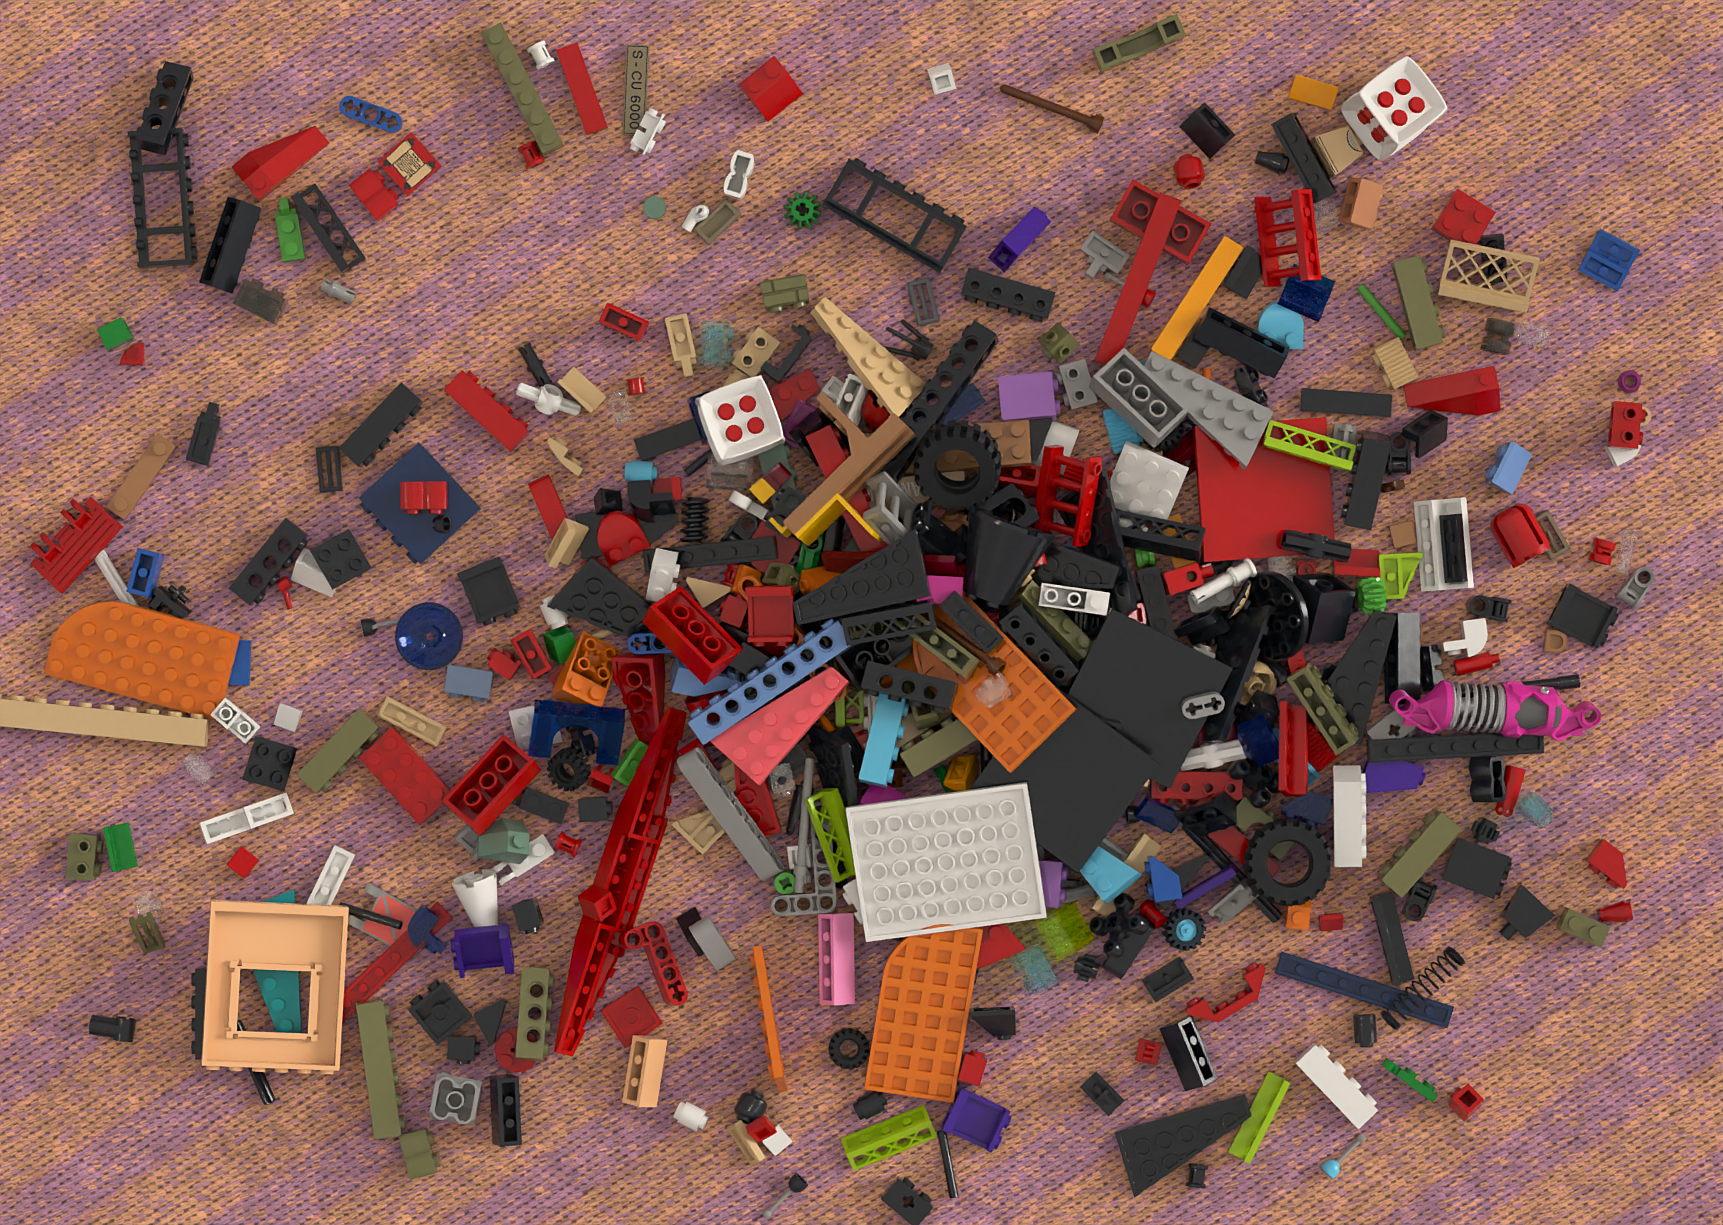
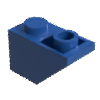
(1164, 882)

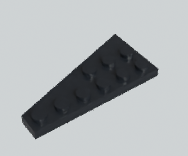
(1106, 542)

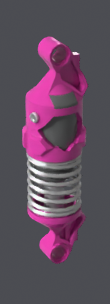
(1505, 709)

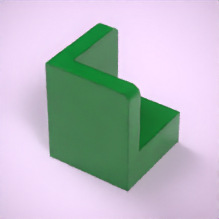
(115, 334)
(559, 643)

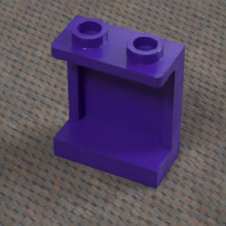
(482, 948)
(976, 1119)

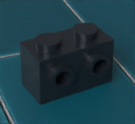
(1259, 704)

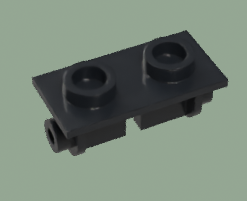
(1249, 380)
(1429, 658)
(581, 742)

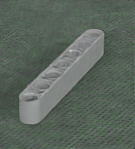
(730, 814)

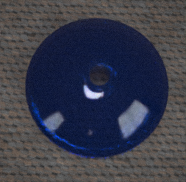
(412, 639)

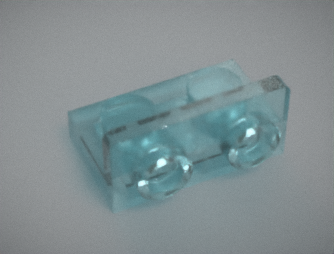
(714, 344)

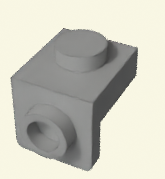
(468, 839)

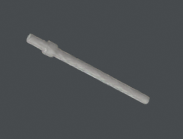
(800, 868)

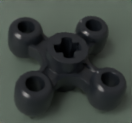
(1256, 780)
(1119, 926)

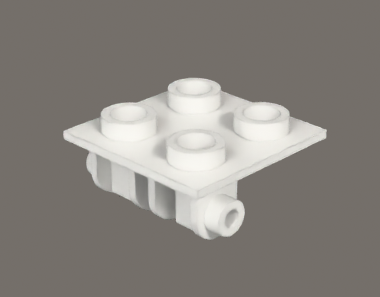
(521, 725)

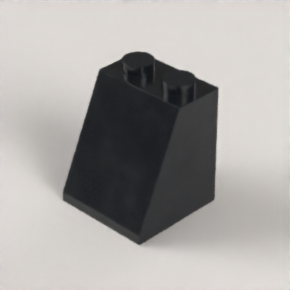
(1327, 606)

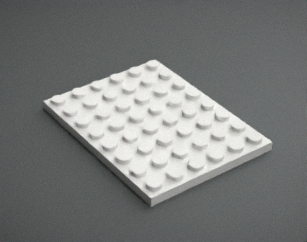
(946, 861)

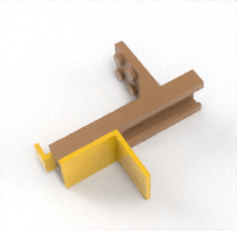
(866, 460)

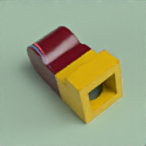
(770, 482)

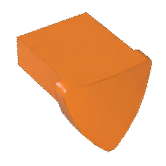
(743, 571)

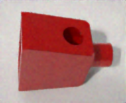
(1176, 581)

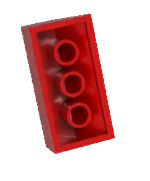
(692, 634)

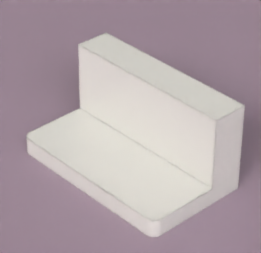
(310, 575)

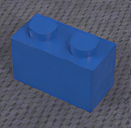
(145, 572)

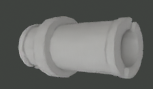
(333, 289)

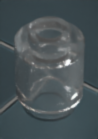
(197, 768)

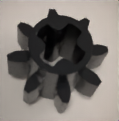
(1485, 831)
(1086, 967)

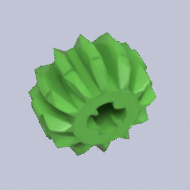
(1371, 595)

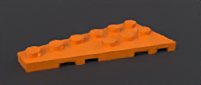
(768, 1024)

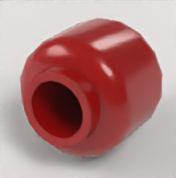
(1189, 171)

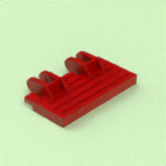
(77, 545)

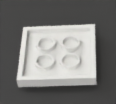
(1146, 482)

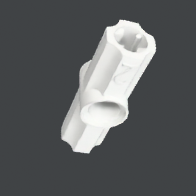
(1214, 755)

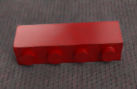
(486, 410)

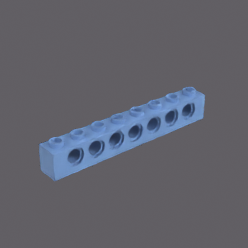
(708, 730)

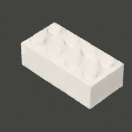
(1349, 816)

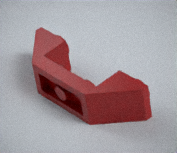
(1253, 976)

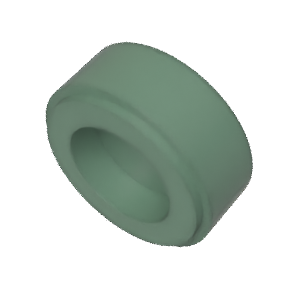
(654, 207)

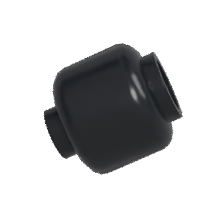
(750, 1107)

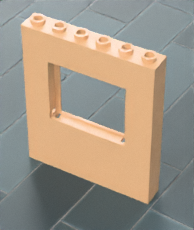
(274, 939)

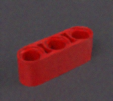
(548, 503)

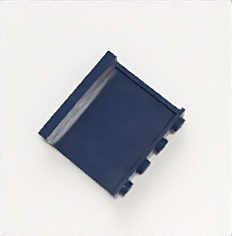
(416, 530)

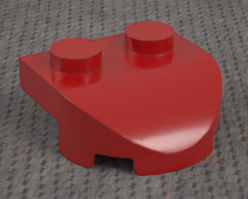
(620, 537)

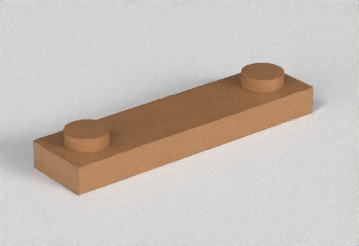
(141, 476)

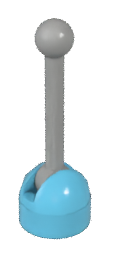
(1332, 1167)

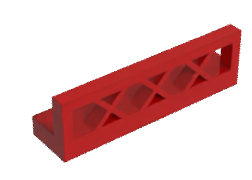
(1293, 750)

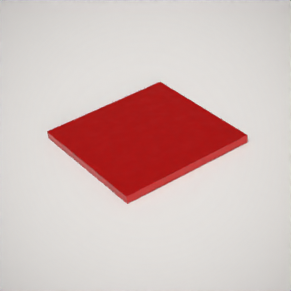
(1254, 506)

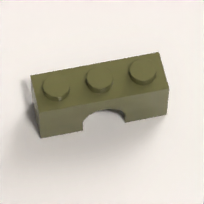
(1249, 815)

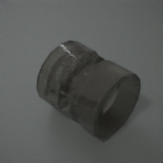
(1497, 328)

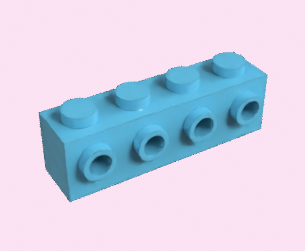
(882, 741)

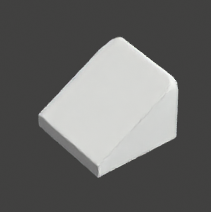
(941, 78)
(833, 388)
(287, 717)
(777, 1141)

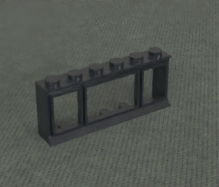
(898, 189)
(188, 228)

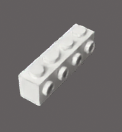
(1336, 1085)

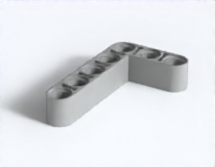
(820, 890)

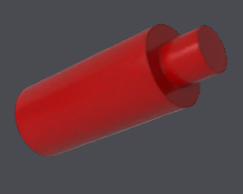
(1475, 663)

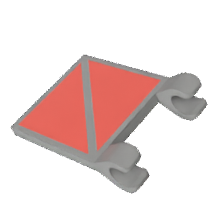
(387, 906)

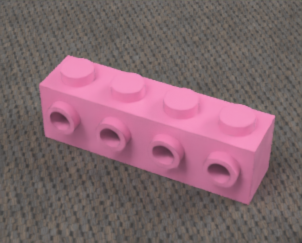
(837, 963)

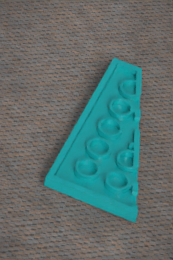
(281, 988)

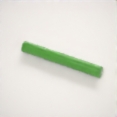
(1380, 310)

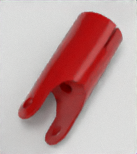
(1513, 781)

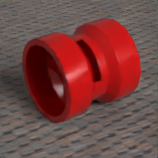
(1602, 551)

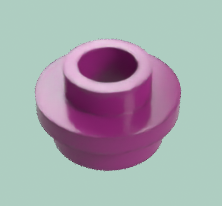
(1636, 381)

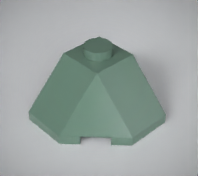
(504, 842)

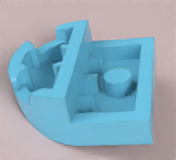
(1282, 325)

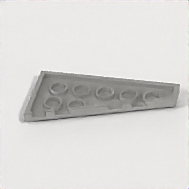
(1217, 411)

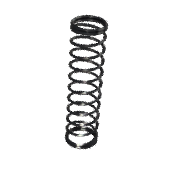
(1454, 955)

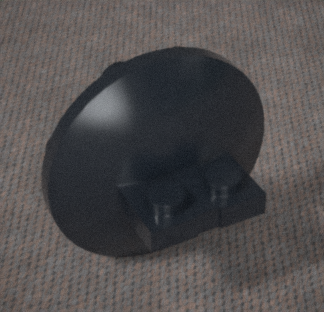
(1290, 622)

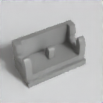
(1233, 901)

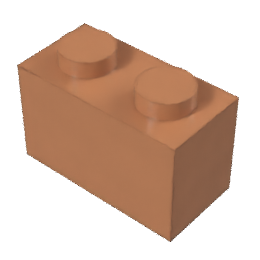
(1361, 203)

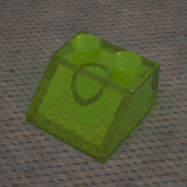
(1064, 931)

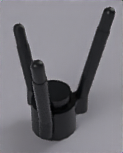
(921, 346)

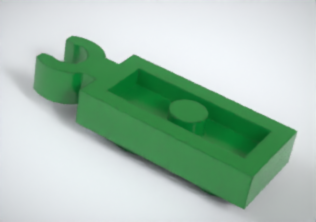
(1408, 1077)

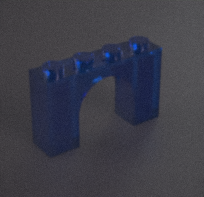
(553, 716)

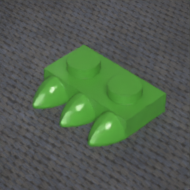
(629, 763)

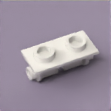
(652, 125)

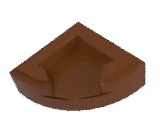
(1392, 486)

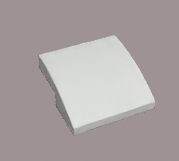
(1059, 435)

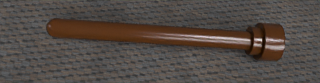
(1092, 122)
(993, 664)

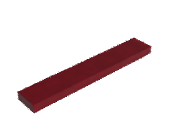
(935, 564)

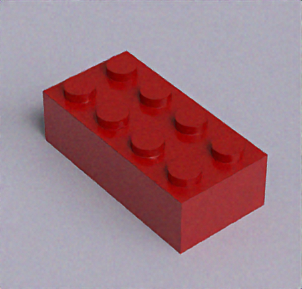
(1135, 212)
(406, 775)
(491, 785)

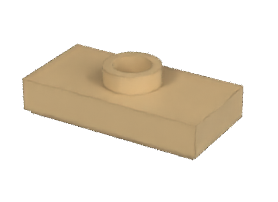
(746, 1142)

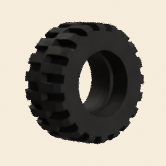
(964, 438)
(1317, 872)

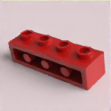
(1196, 785)

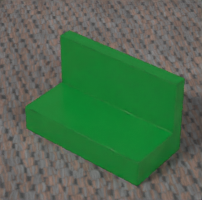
(120, 847)

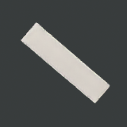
(246, 818)

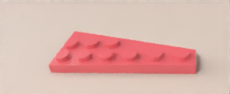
(771, 733)

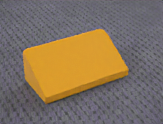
(1313, 92)
(961, 772)

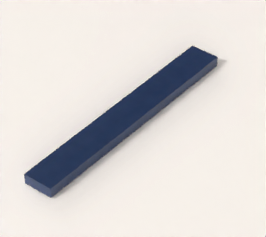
(1361, 989)

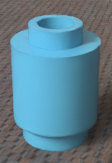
(640, 471)

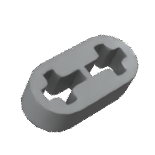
(1202, 699)

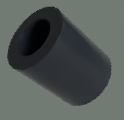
(1365, 1029)

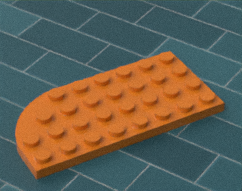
(145, 656)
(1014, 725)
(924, 1014)

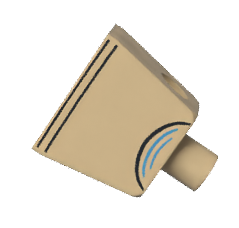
(1337, 149)

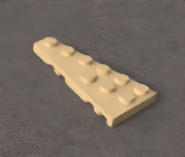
(872, 363)

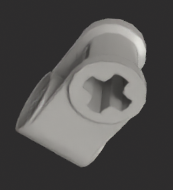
(1635, 588)

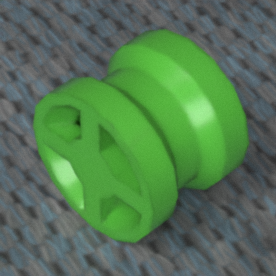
(1144, 558)
(786, 877)

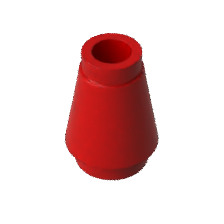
(1616, 912)

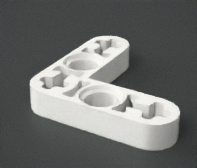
(751, 507)

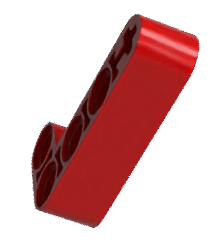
(658, 965)

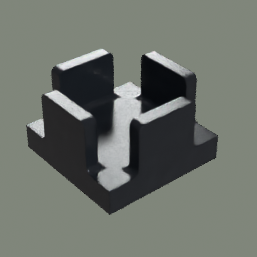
(810, 424)

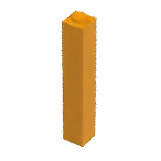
(1197, 298)

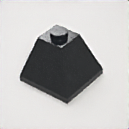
(996, 1020)

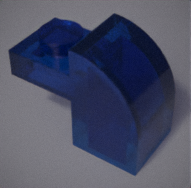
(420, 928)

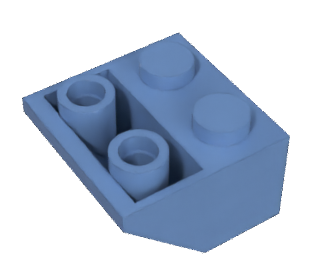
(1508, 467)

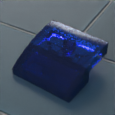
(1306, 296)

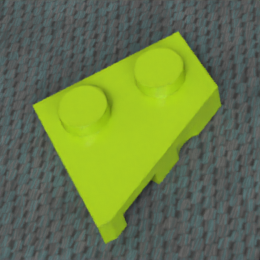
(1397, 572)

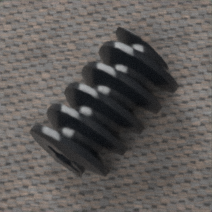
(694, 520)

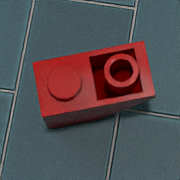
(1608, 861)

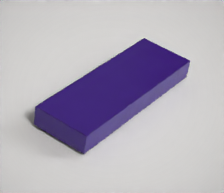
(1207, 885)

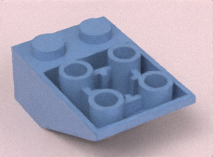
(686, 683)

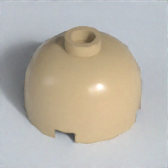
(1260, 679)

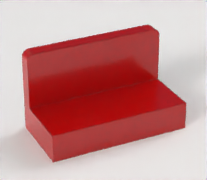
(1360, 563)

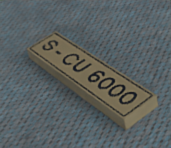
(635, 88)

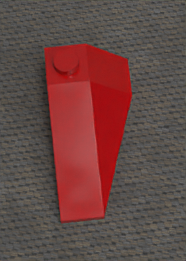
(274, 163)
(1465, 393)
(643, 690)

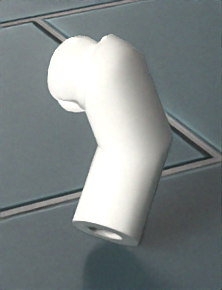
(695, 215)

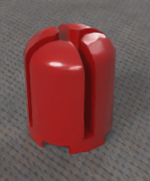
(1519, 534)

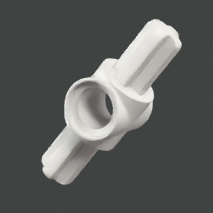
(548, 399)

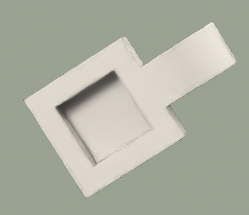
(792, 858)

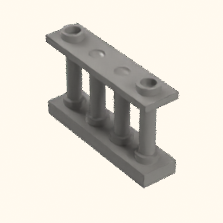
(882, 520)

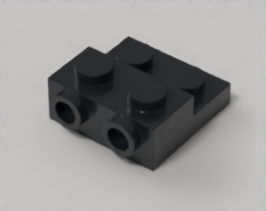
(439, 1011)

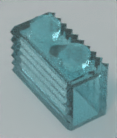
(1534, 809)

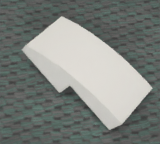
(235, 720)

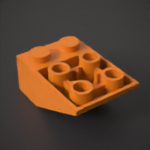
(586, 672)

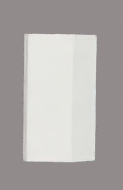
(1429, 542)

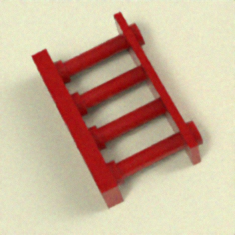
(1305, 236)
(1047, 491)

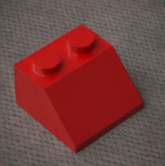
(770, 88)

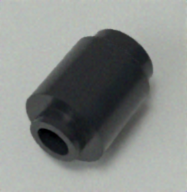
(870, 1105)

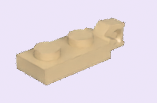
(681, 343)

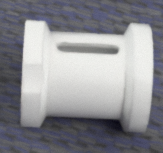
(540, 55)

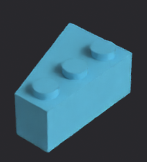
(1108, 874)

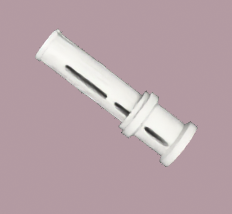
(1232, 577)

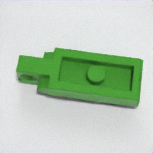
(289, 232)

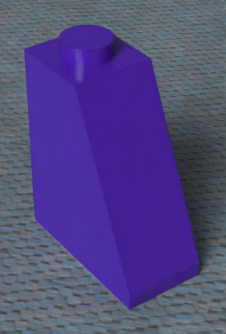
(1019, 239)
(1392, 776)

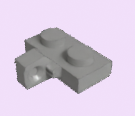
(1102, 255)

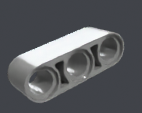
(712, 943)

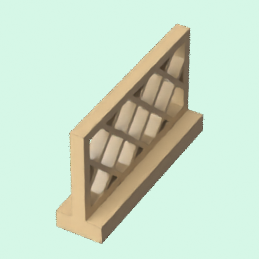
(1479, 292)

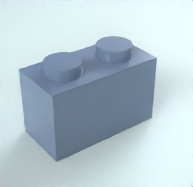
(468, 682)

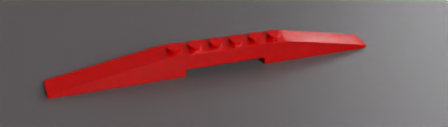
(625, 873)

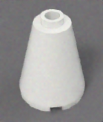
(478, 896)

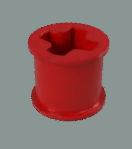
(636, 386)

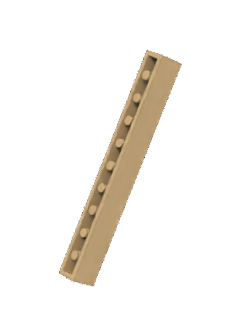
(104, 721)

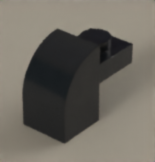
(646, 503)

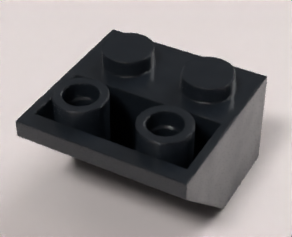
(1208, 814)

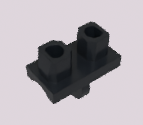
(162, 597)
(1102, 1093)

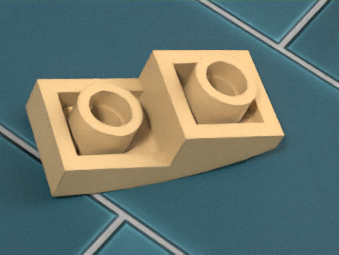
(559, 448)

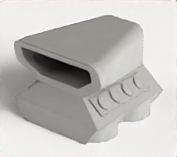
(455, 1099)

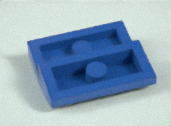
(1608, 259)

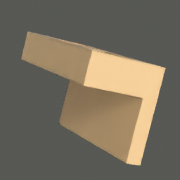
(582, 390)
(565, 543)

